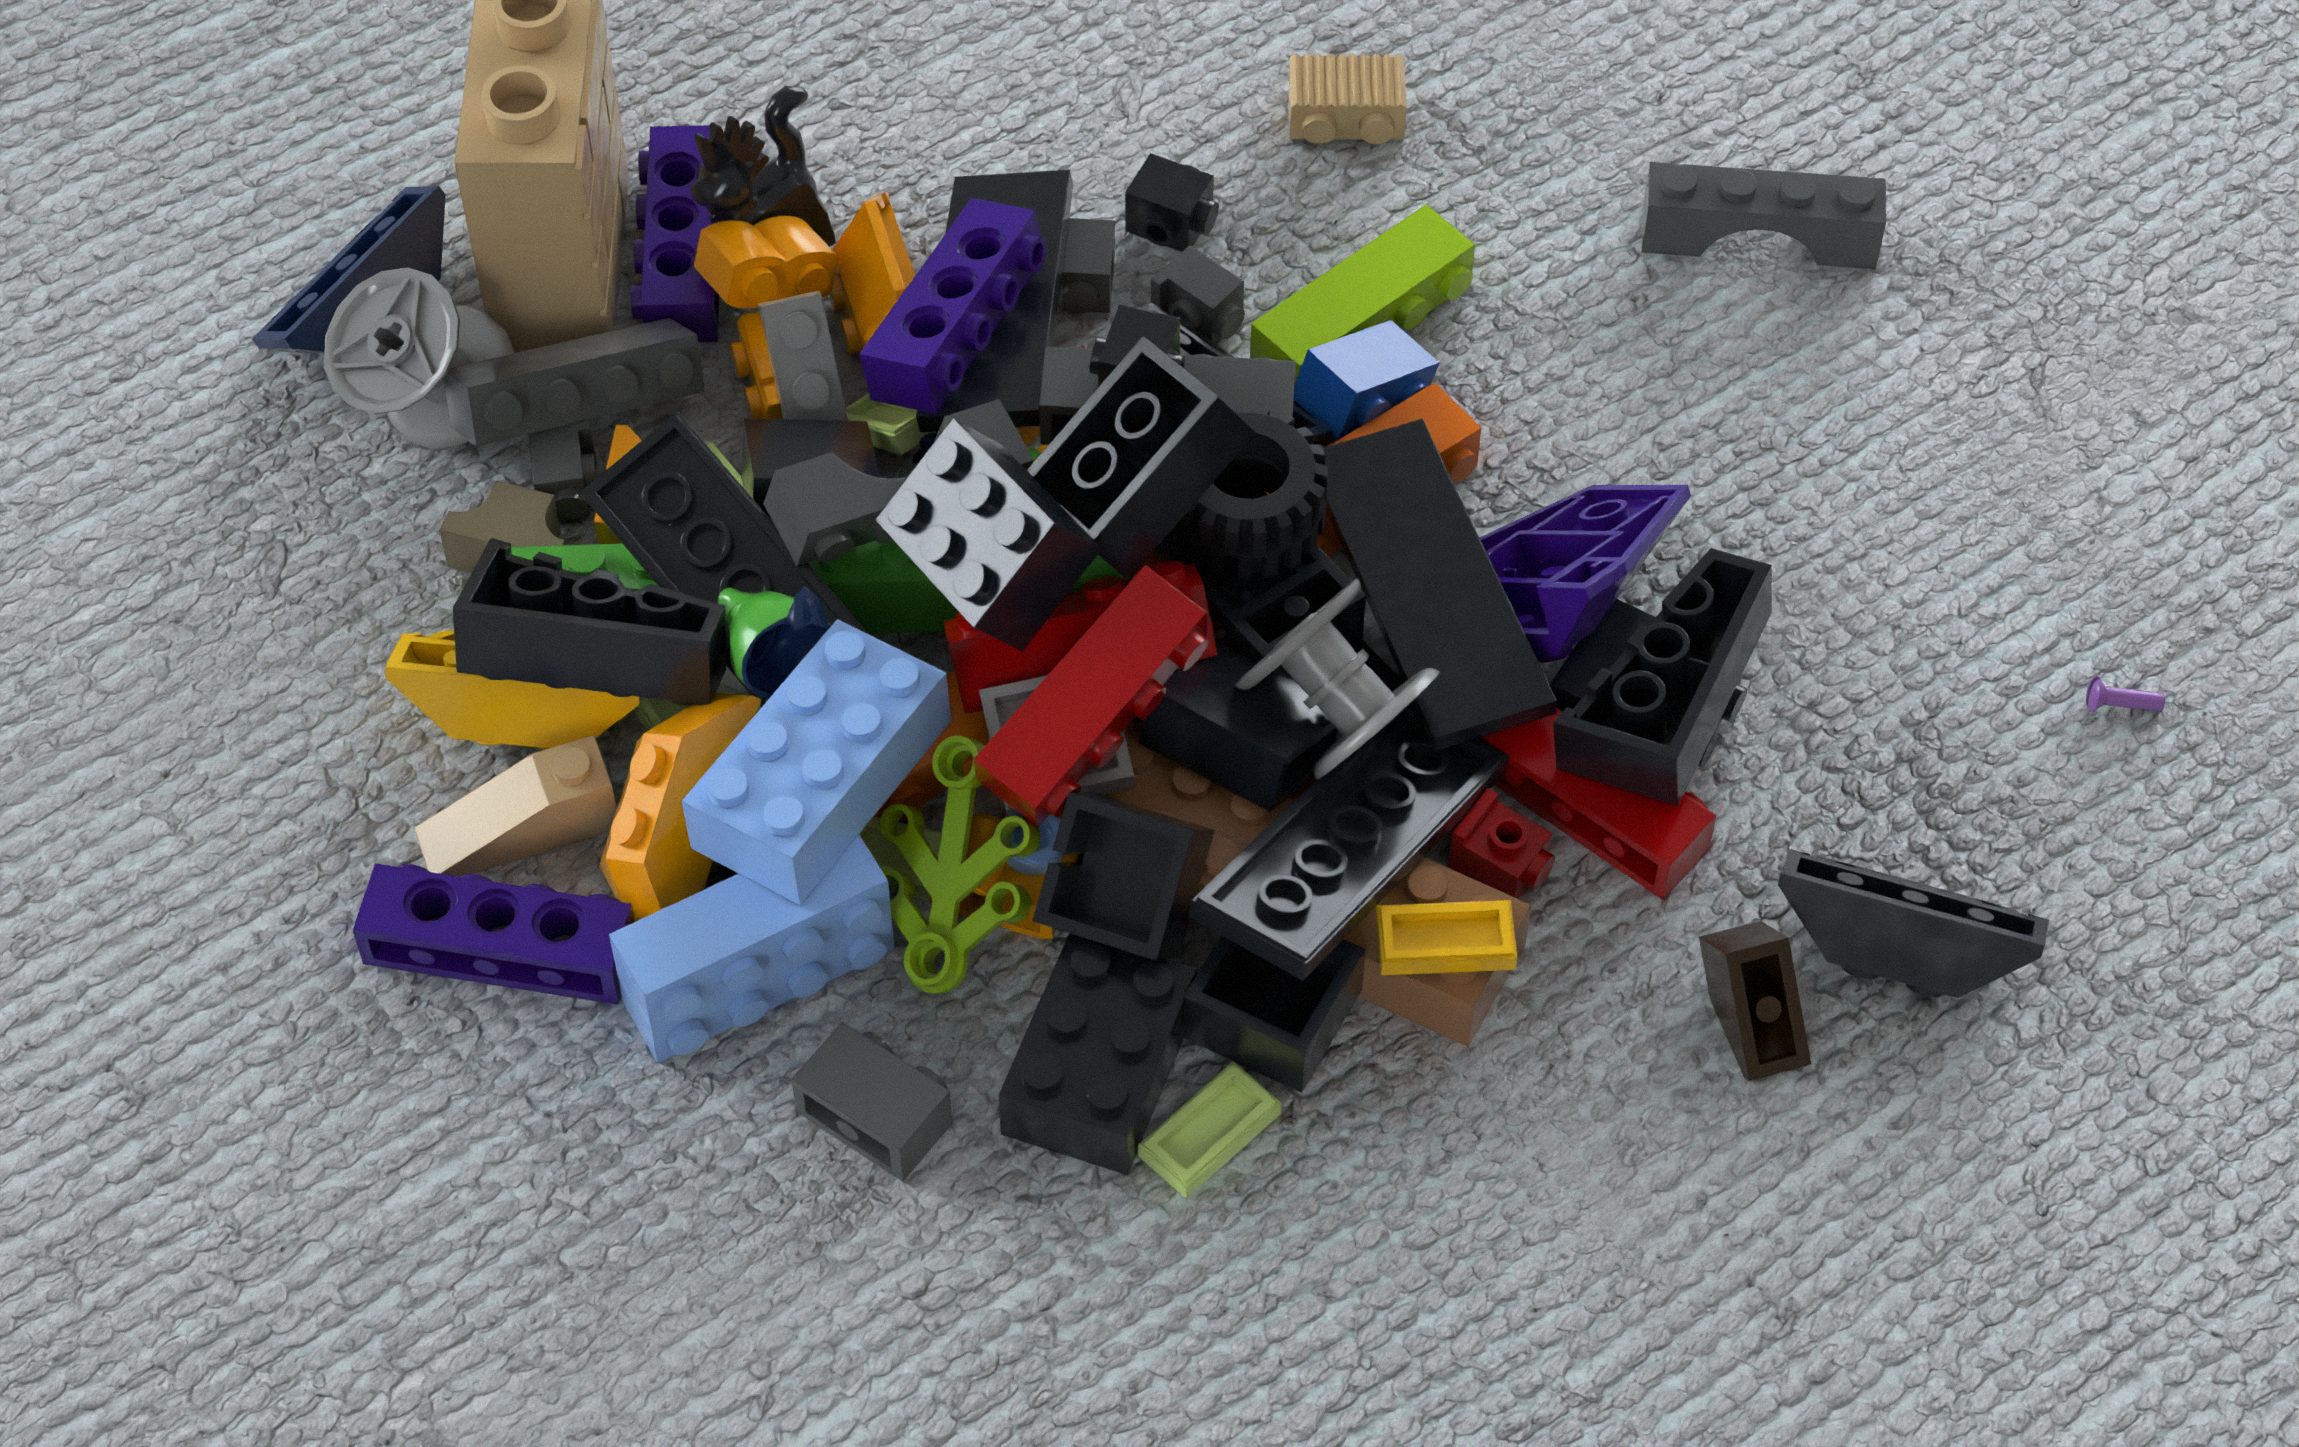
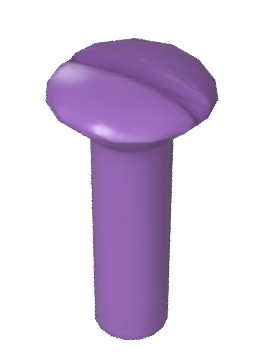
(2099, 695)

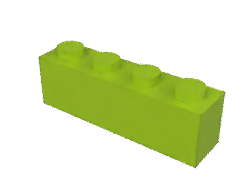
(1390, 278)

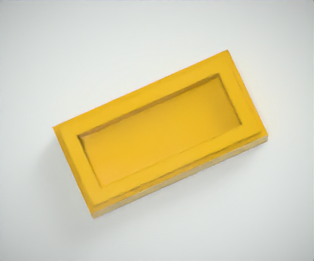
(1446, 937)

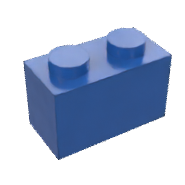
(1362, 376)

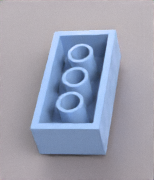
(817, 761)
(747, 950)

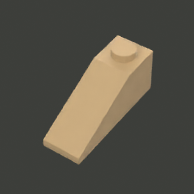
(523, 811)

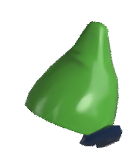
(770, 634)

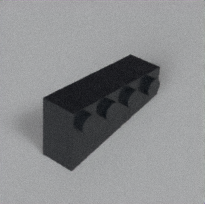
(586, 631)
(1666, 693)

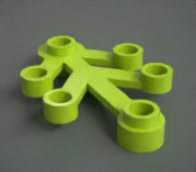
(952, 876)

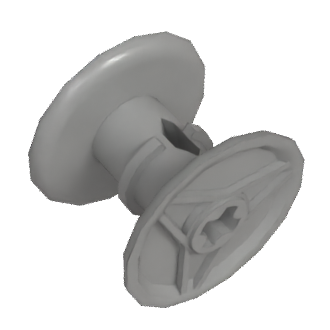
(396, 346)
(1337, 680)

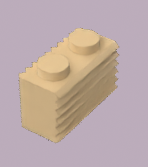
(1347, 97)

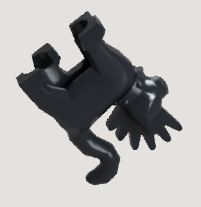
(744, 186)

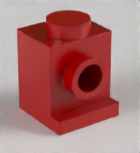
(1501, 847)

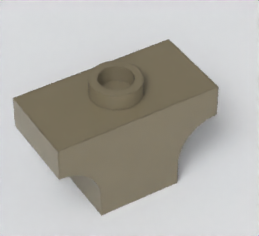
(509, 515)

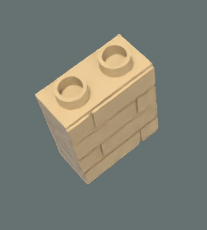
(543, 168)

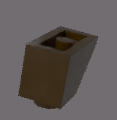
(1756, 998)

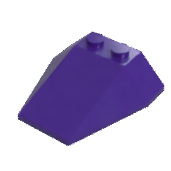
(1577, 558)

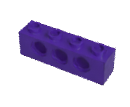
(672, 234)
(953, 305)
(460, 946)

